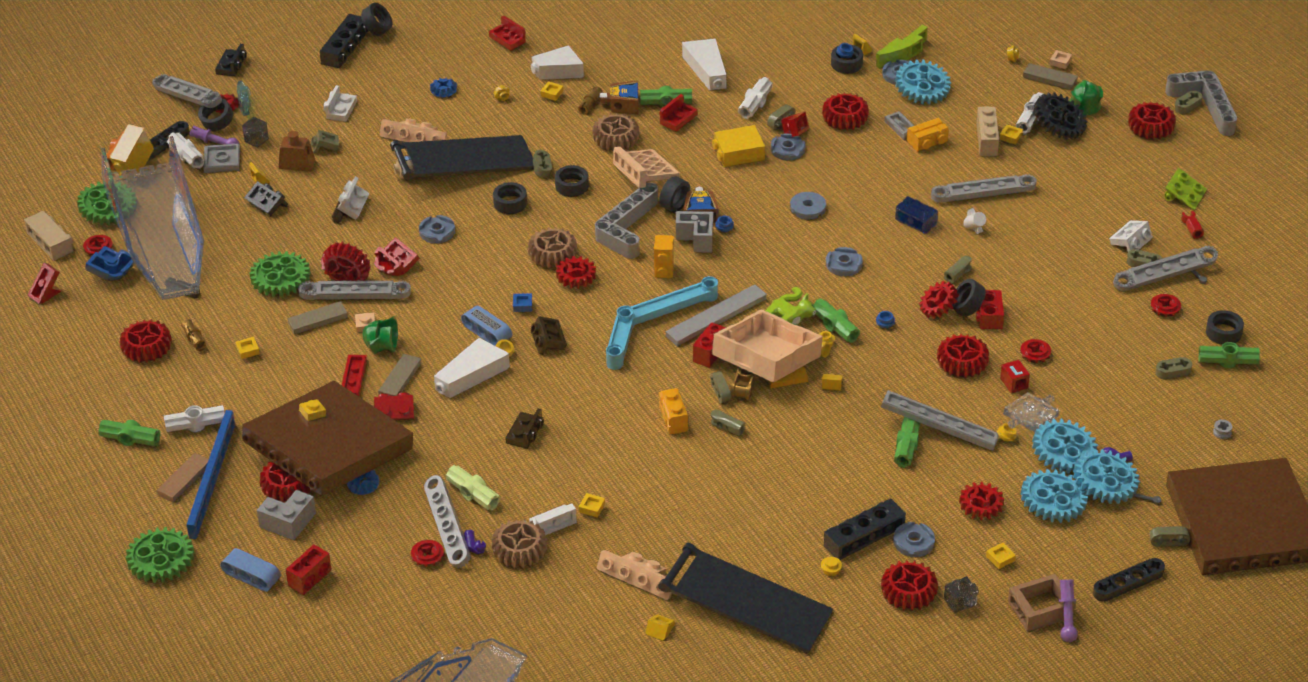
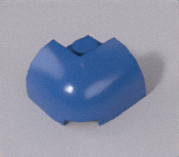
(109, 264)

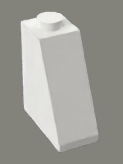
(557, 64)

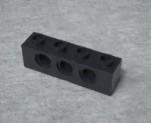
(343, 41)
(864, 529)

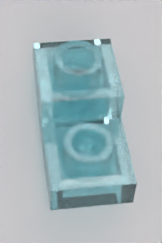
(243, 94)

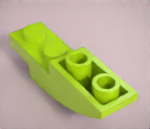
(903, 49)

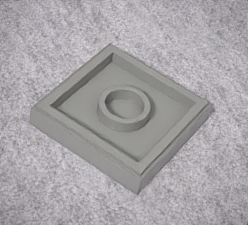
(221, 158)

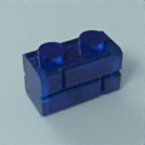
(916, 214)

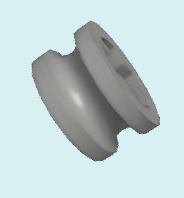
(1222, 424)

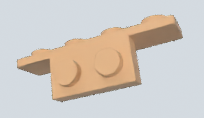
(410, 131)
(635, 571)

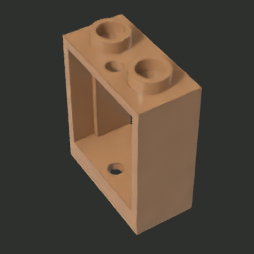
(1036, 619)

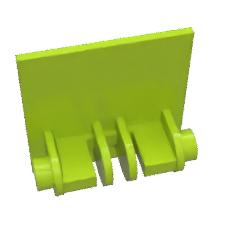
(1185, 189)

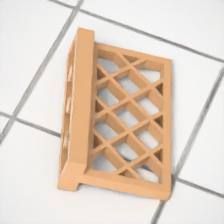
(643, 166)

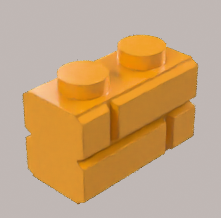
(927, 134)
(664, 256)
(673, 411)

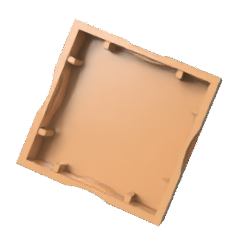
(767, 345)

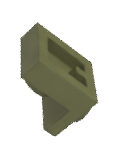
(325, 140)

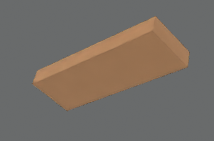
(183, 477)

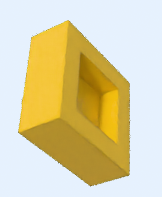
(552, 91)
(1011, 134)
(247, 347)
(312, 410)
(592, 505)
(1000, 555)

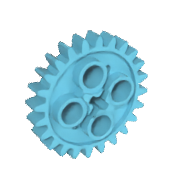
(922, 82)
(1062, 444)
(1106, 476)
(1053, 495)

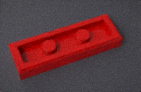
(354, 373)

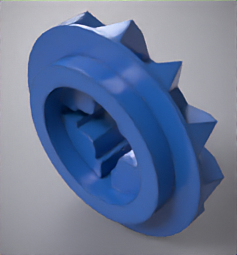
(448, 87)
(366, 486)

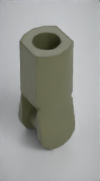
(958, 269)
(727, 422)

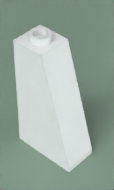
(706, 62)
(471, 367)

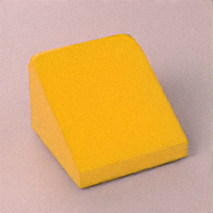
(862, 44)
(257, 174)
(832, 382)
(659, 627)

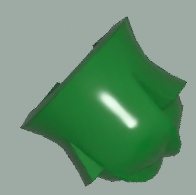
(1088, 97)
(381, 335)

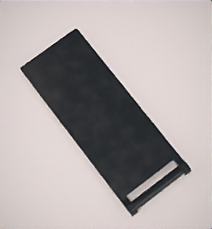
(463, 156)
(748, 599)

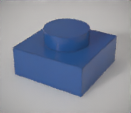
(522, 302)

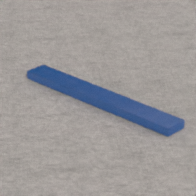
(211, 474)

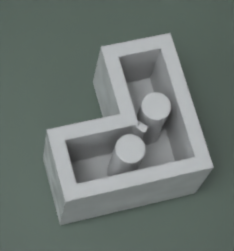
(695, 227)
(289, 517)

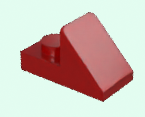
(795, 124)
(43, 286)

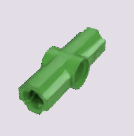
(664, 96)
(836, 320)
(1229, 355)
(129, 432)
(906, 442)

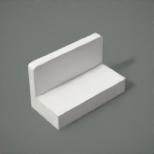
(556, 518)

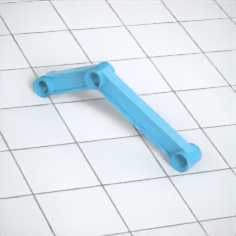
(629, 316)

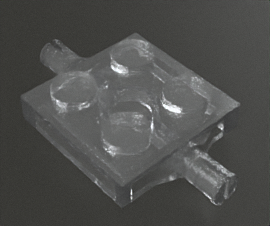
(1031, 411)

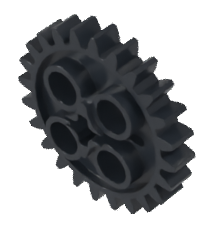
(1060, 116)

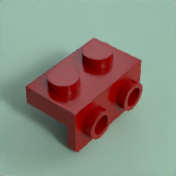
(508, 34)
(677, 113)
(396, 407)

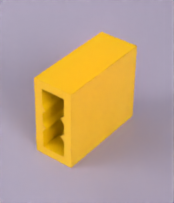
(739, 146)
(132, 150)

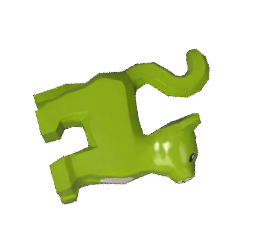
(789, 312)

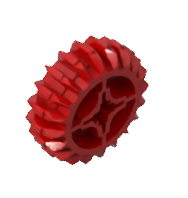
(845, 111)
(1152, 120)
(345, 262)
(145, 341)
(963, 355)
(279, 483)
(909, 585)

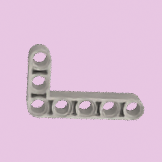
(1212, 92)
(611, 228)

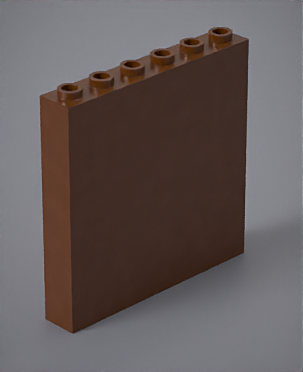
(330, 448)
(1242, 515)

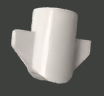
(974, 220)

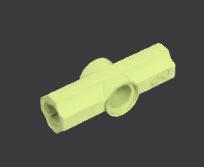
(473, 487)

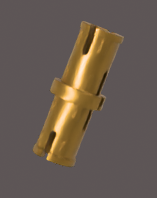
(590, 100)
(196, 339)

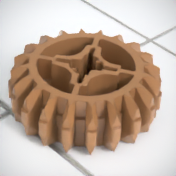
(615, 132)
(551, 247)
(519, 543)

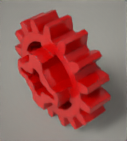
(576, 272)
(938, 299)
(981, 500)

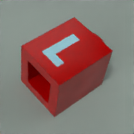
(1014, 376)

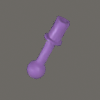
(207, 136)
(1068, 632)

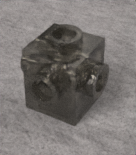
(255, 132)
(961, 594)

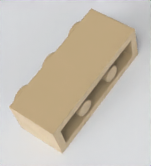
(987, 131)
(48, 235)

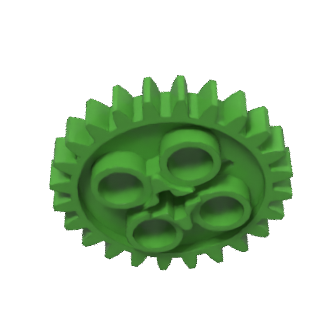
(95, 205)
(279, 273)
(160, 554)

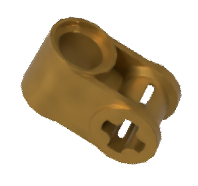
(743, 384)

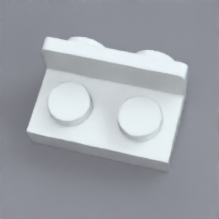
(339, 105)
(352, 199)
(1132, 235)

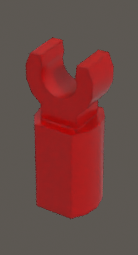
(1193, 225)

